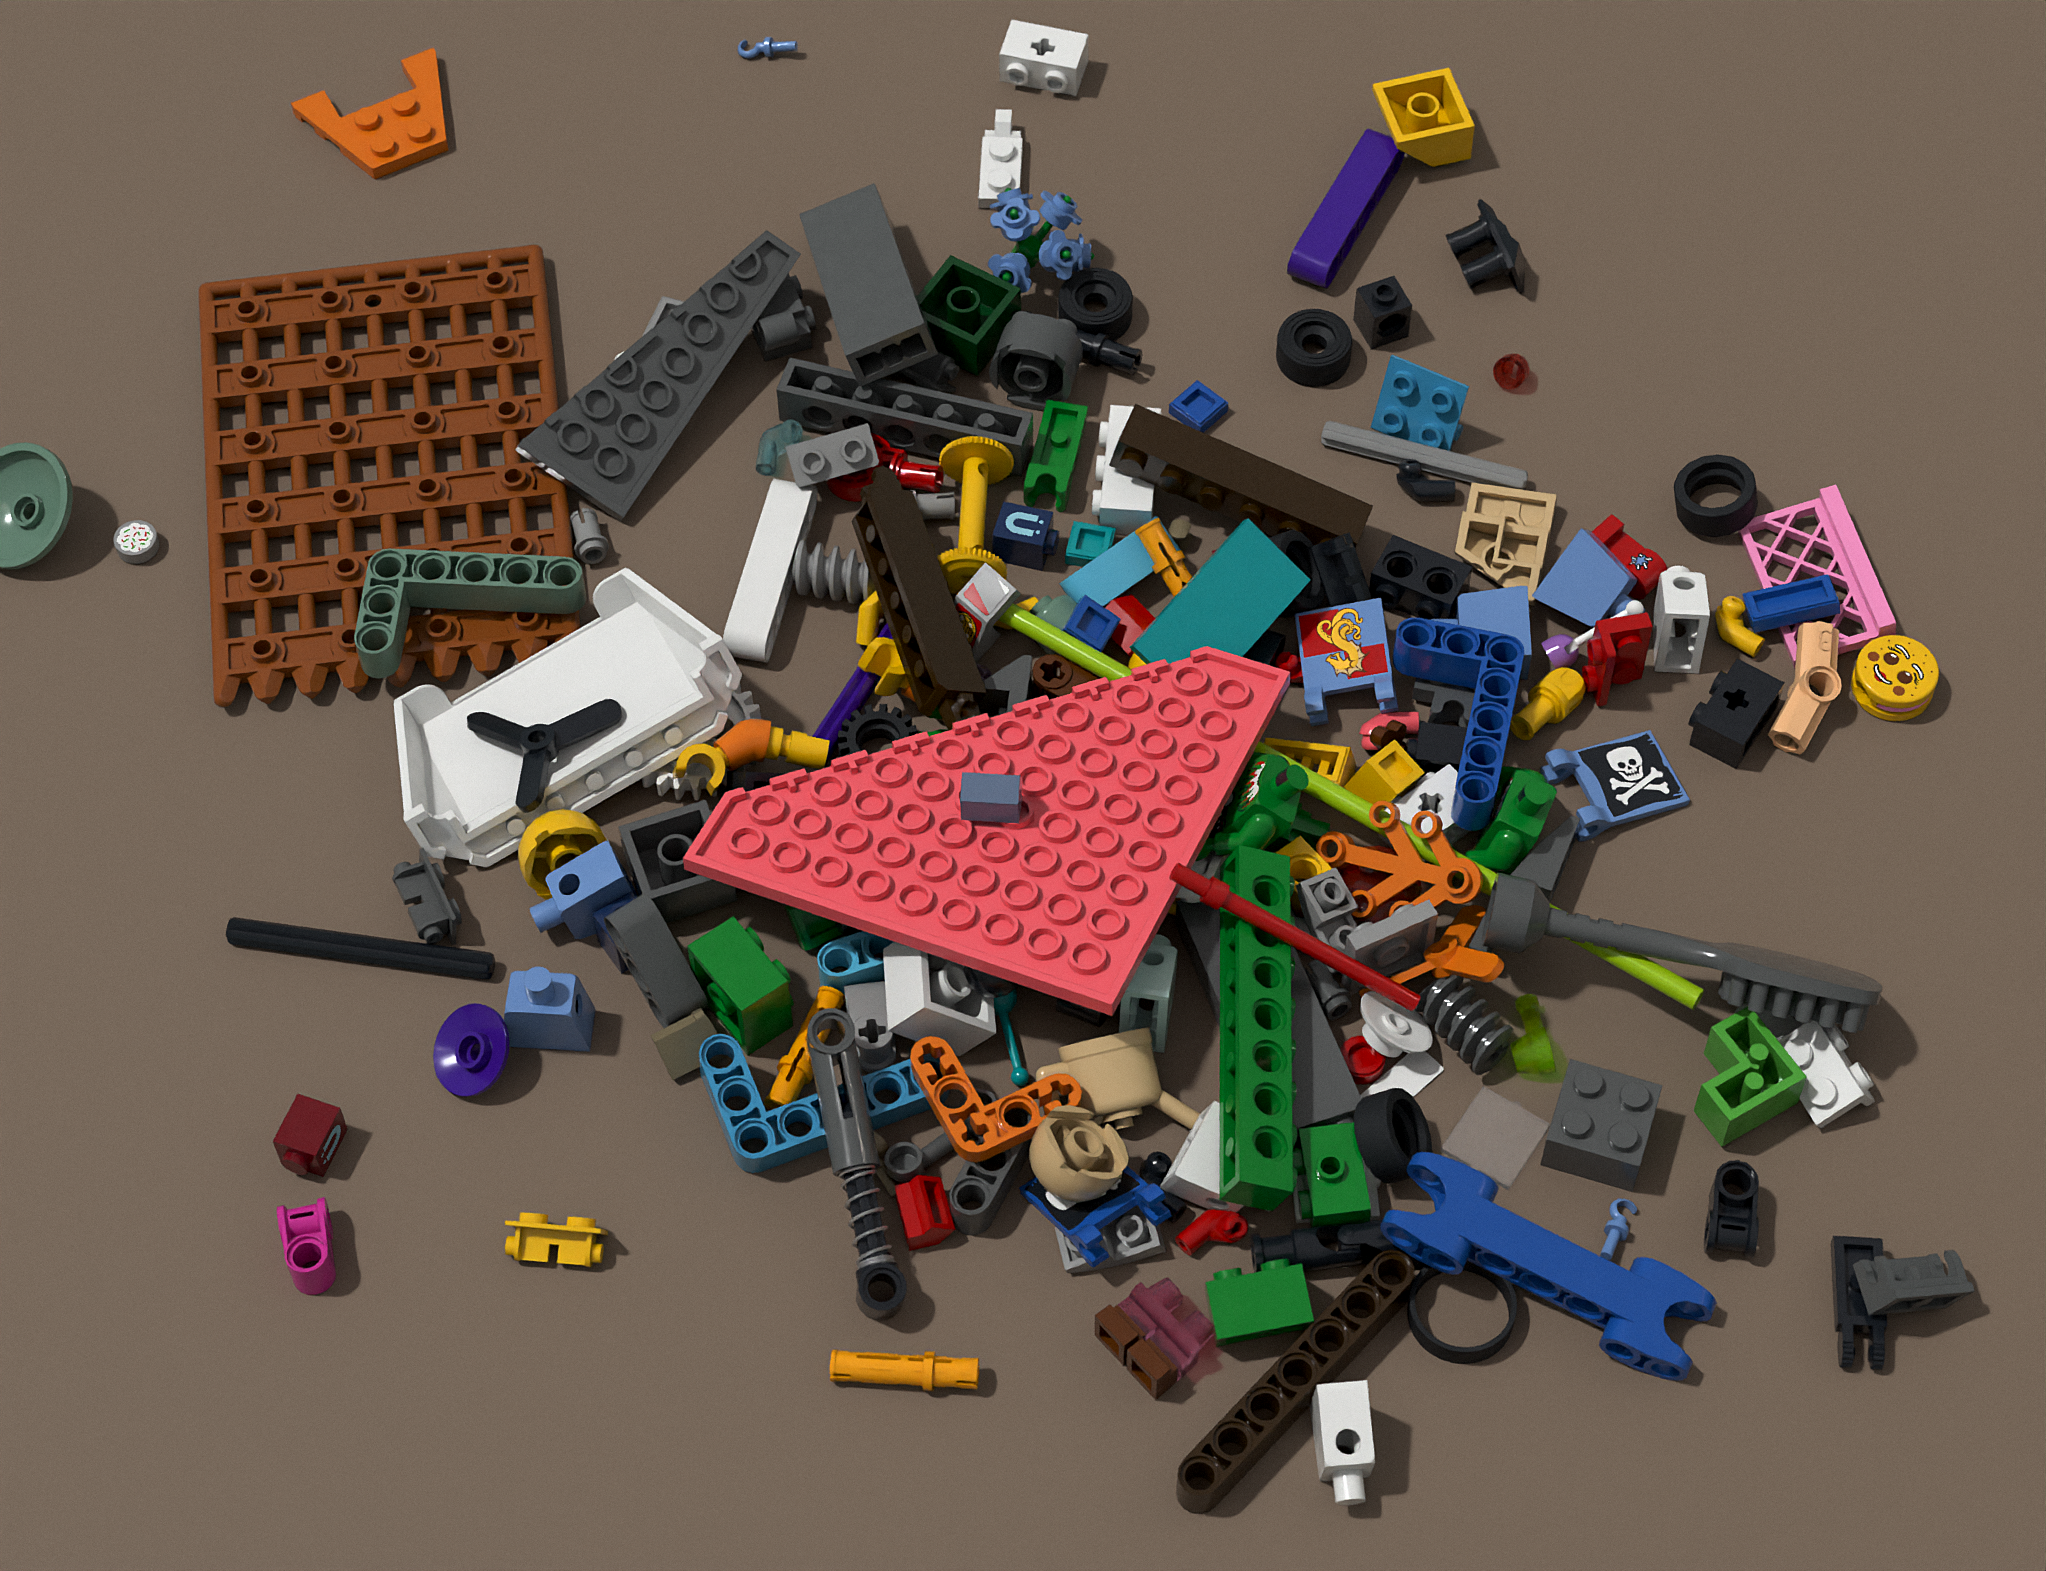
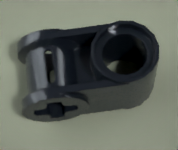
(1733, 1218)

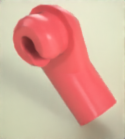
(1410, 719)

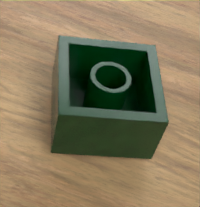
(968, 312)

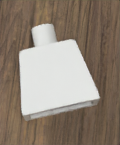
(1684, 600)
(1196, 1166)
(1343, 1420)

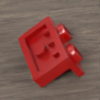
(1616, 653)

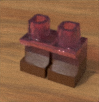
(1150, 1338)

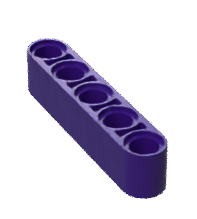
(1345, 209)

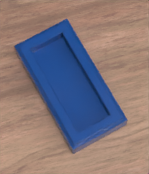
(1791, 603)

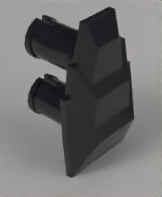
(1505, 258)

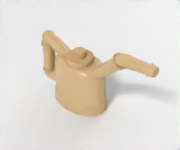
(1118, 1078)

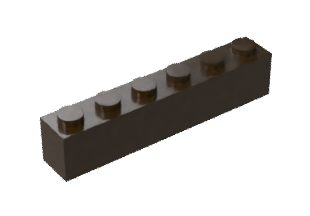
(1233, 480)

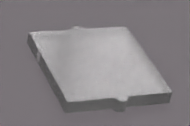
(1495, 1137)

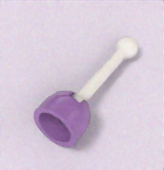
(1565, 650)

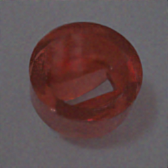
(1504, 368)

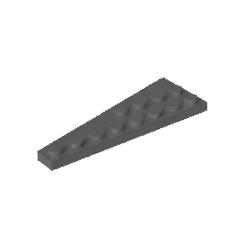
(632, 413)

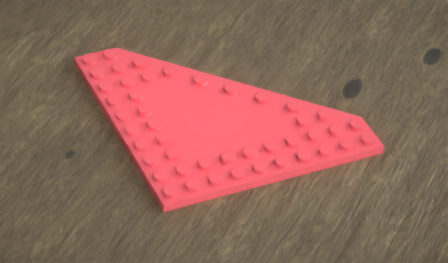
(1067, 898)

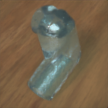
(774, 443)

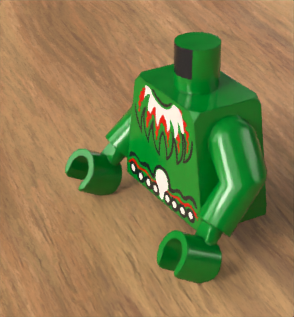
(1259, 805)
(1516, 820)

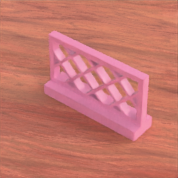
(1848, 557)

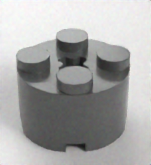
(1036, 359)

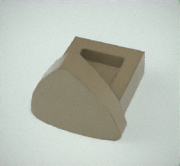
(682, 1041)

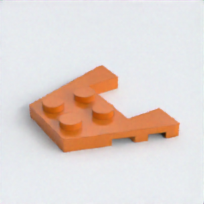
(391, 131)

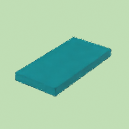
(1226, 600)

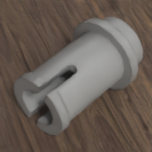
(936, 505)
(590, 543)

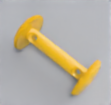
(975, 464)

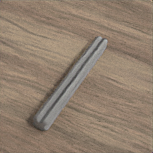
(1431, 458)

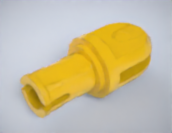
(1549, 702)

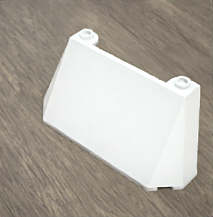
(640, 651)

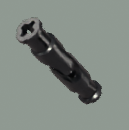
(1355, 1243)

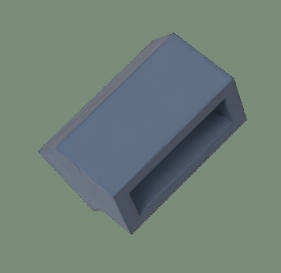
(991, 797)

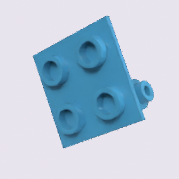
(1419, 405)

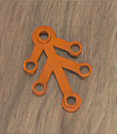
(1408, 865)

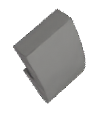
(1328, 909)
(1125, 1240)

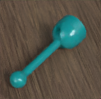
(1002, 1007)

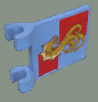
(1344, 652)

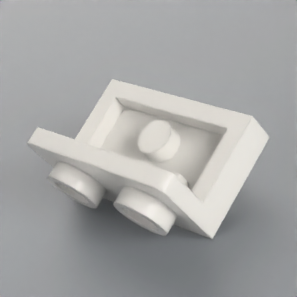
(1831, 1080)

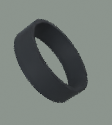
(1452, 1353)

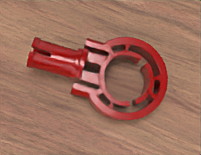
(909, 473)

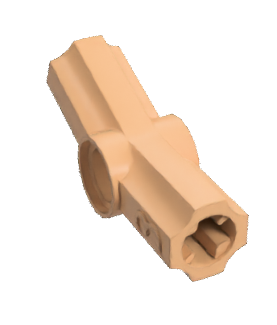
(1814, 666)

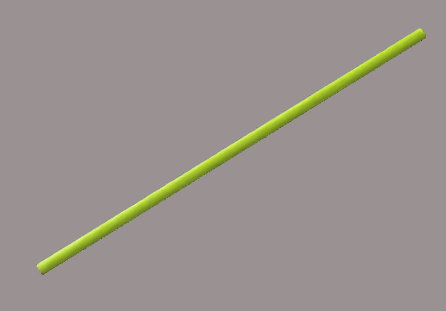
(1348, 803)

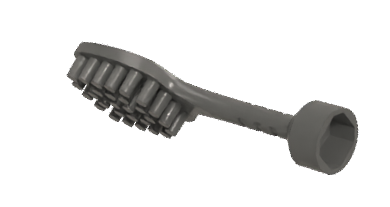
(1750, 974)

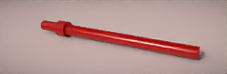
(1217, 894)

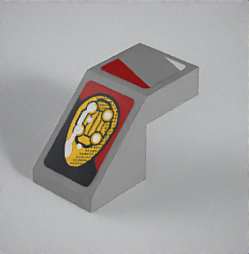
(980, 607)

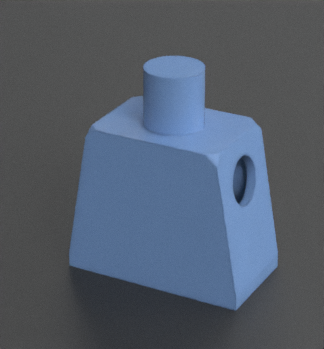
(1587, 581)
(1497, 611)
(582, 889)
(548, 1011)

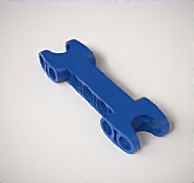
(1619, 1300)

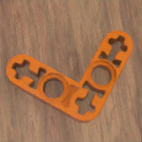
(988, 1118)

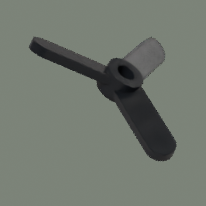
(543, 742)

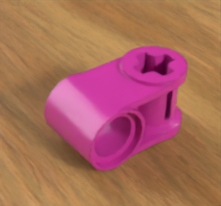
(307, 1238)

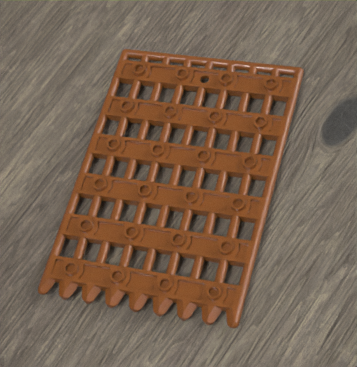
(307, 579)

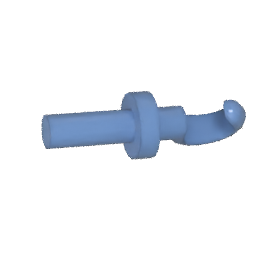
(767, 47)
(1616, 1229)

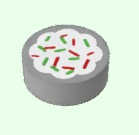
(136, 541)

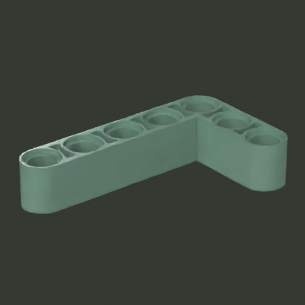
(405, 580)

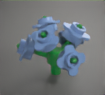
(1017, 223)

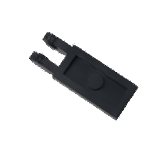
(1849, 1306)

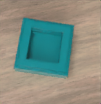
(1088, 542)

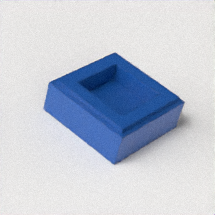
(1198, 407)
(1091, 623)

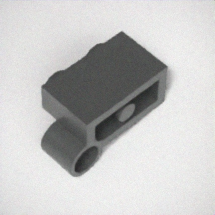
(784, 322)

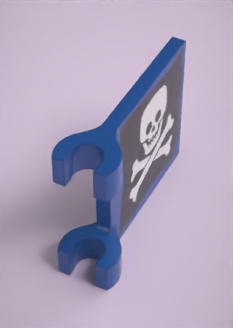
(1083, 1220)

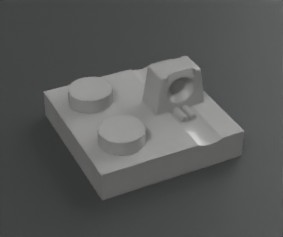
(1392, 942)

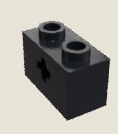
(1735, 712)

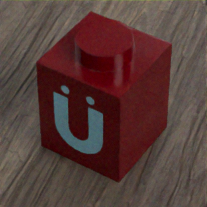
(309, 1136)

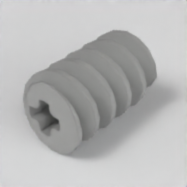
(831, 574)

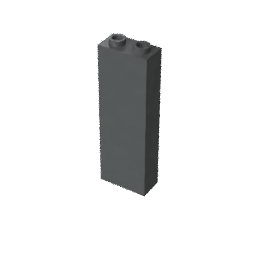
(867, 285)
(1322, 1078)

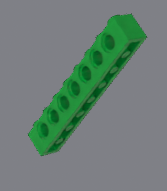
(1256, 1037)

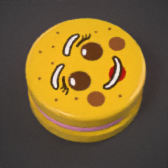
(1894, 678)

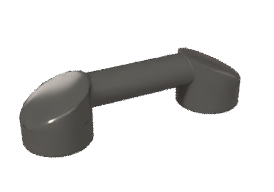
(907, 1160)

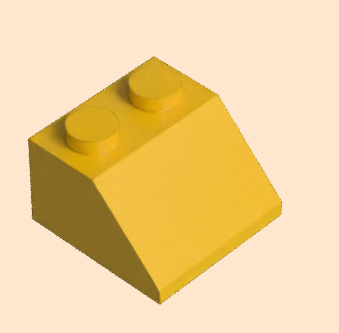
(1427, 116)

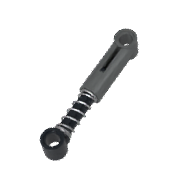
(854, 1157)

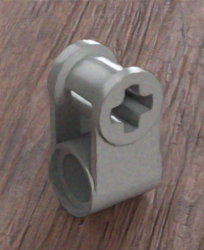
(869, 1015)

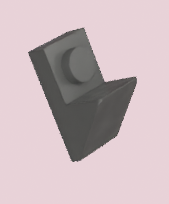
(1008, 687)

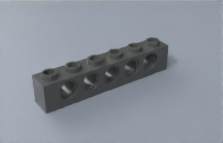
(898, 412)

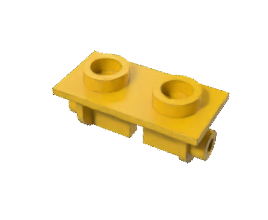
(535, 1236)

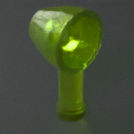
(1532, 1051)

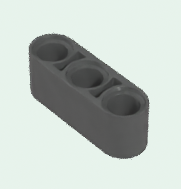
(655, 961)
(987, 1186)

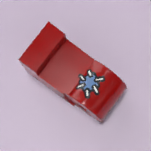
(1640, 561)

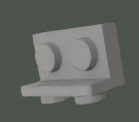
(832, 455)

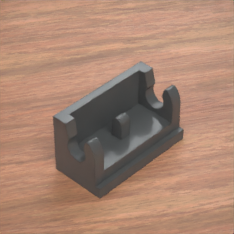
(1911, 1283)

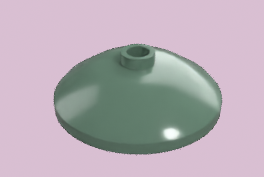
(33, 503)

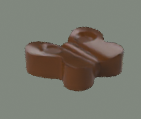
(1382, 736)

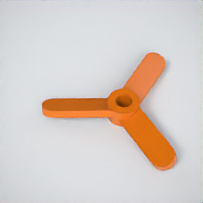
(1452, 953)

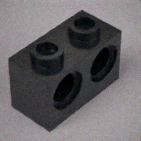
(1422, 576)

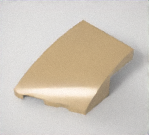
(1507, 534)

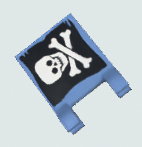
(1620, 780)

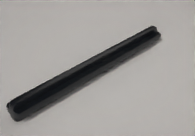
(360, 948)

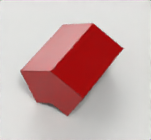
(1133, 621)
(924, 1211)

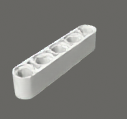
(768, 570)

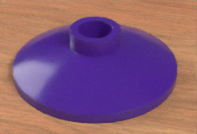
(471, 1050)

